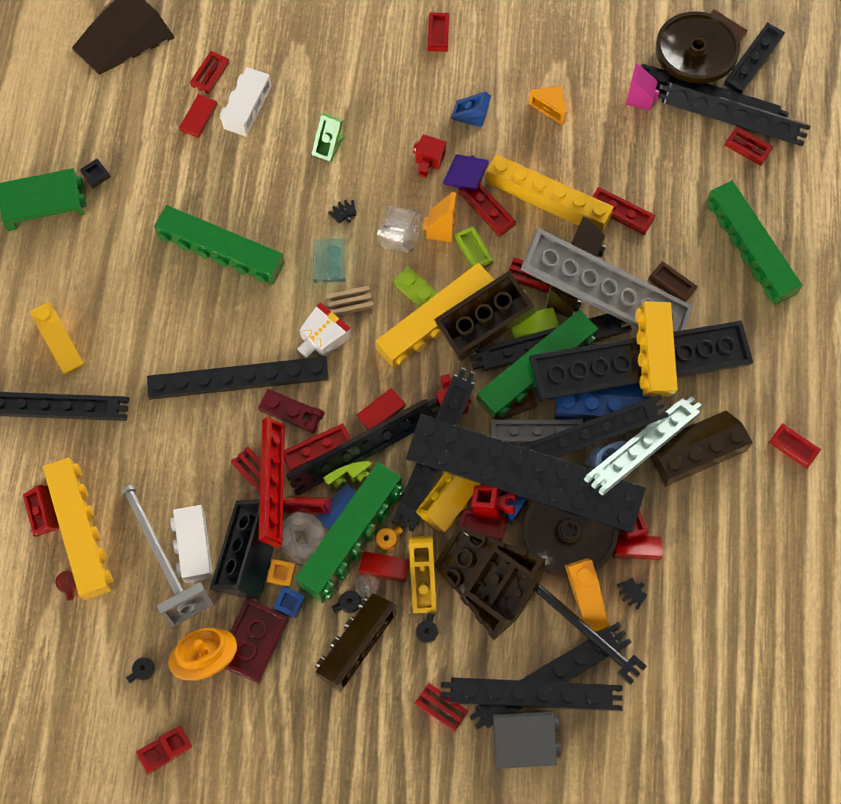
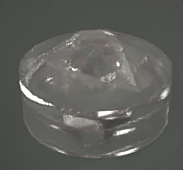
(366, 585)

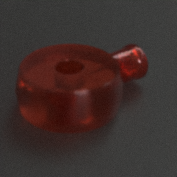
(66, 588)

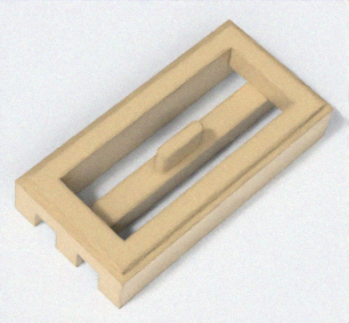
(346, 294)

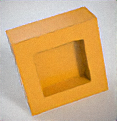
(281, 573)

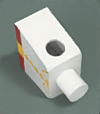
(323, 332)

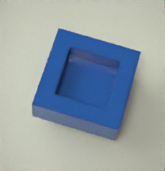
(289, 602)

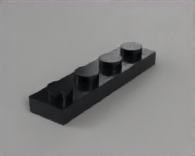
(754, 58)

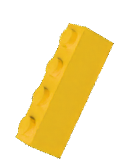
(656, 349)
(446, 501)

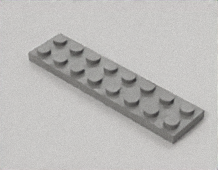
(596, 280)

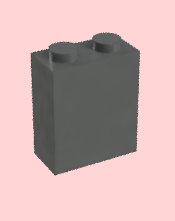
(525, 739)

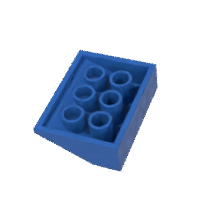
(598, 403)

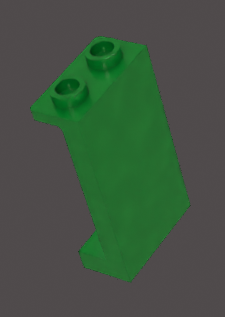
(41, 197)

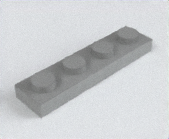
(528, 430)

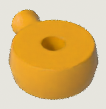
(389, 533)

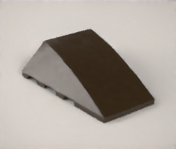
(121, 32)
(490, 577)

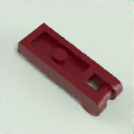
(290, 411)

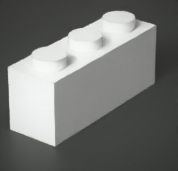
(245, 101)
(192, 544)

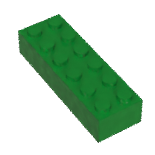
(350, 533)

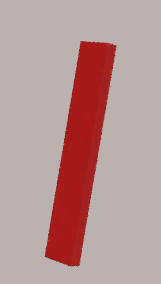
(271, 483)

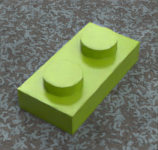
(414, 287)

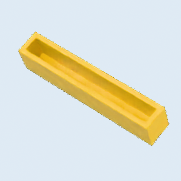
(547, 193)
(419, 326)
(77, 528)

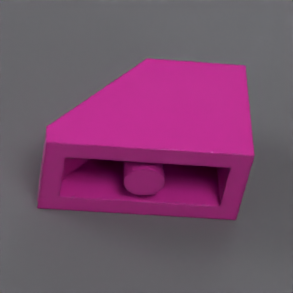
(642, 89)

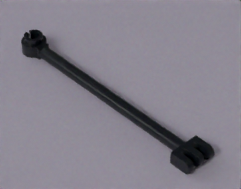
(627, 665)

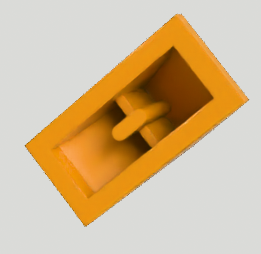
(550, 102)

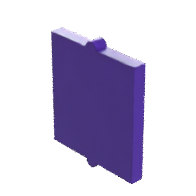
(466, 172)

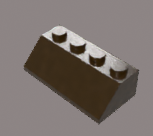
(591, 240)
(485, 315)
(701, 447)
(356, 641)

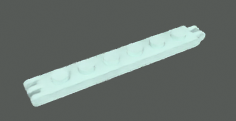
(643, 445)

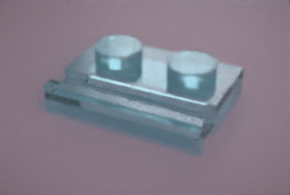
(329, 260)

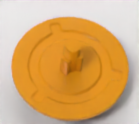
(202, 653)

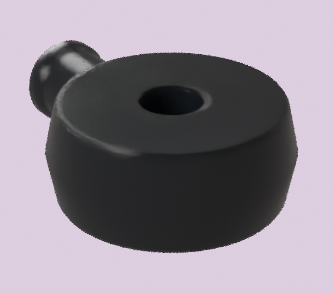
(344, 606)
(427, 625)
(136, 670)

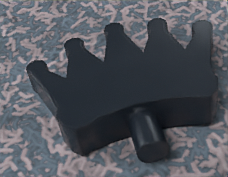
(343, 212)
(633, 591)

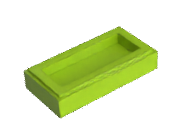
(473, 247)

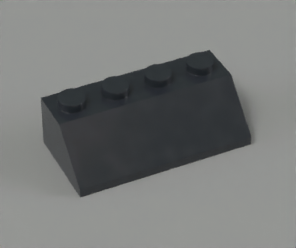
(243, 557)

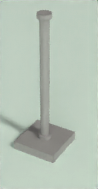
(185, 602)

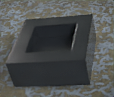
(95, 173)

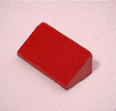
(312, 505)
(41, 510)
(640, 548)
(384, 566)

